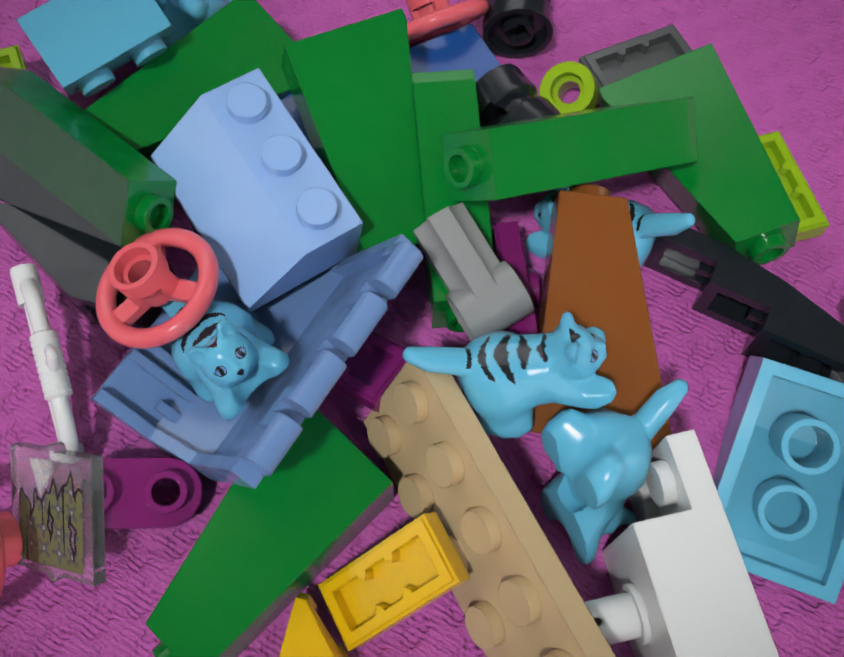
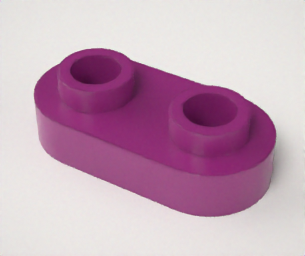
(131, 487)

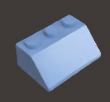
(257, 190)

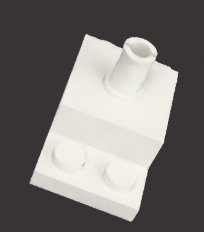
(680, 568)

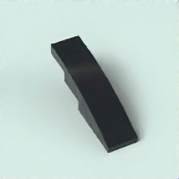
(749, 298)

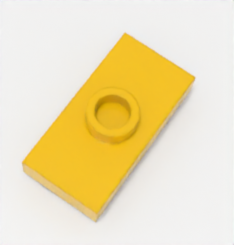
(393, 580)

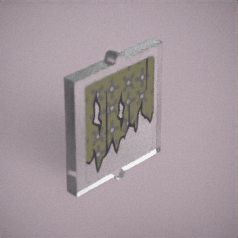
(59, 511)

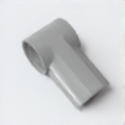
(480, 288)

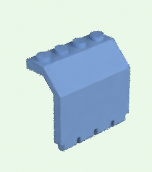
(312, 323)

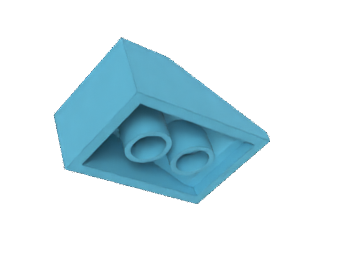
(94, 37)
(786, 476)

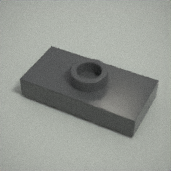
(634, 55)

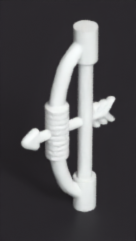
(46, 353)

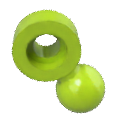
(567, 76)

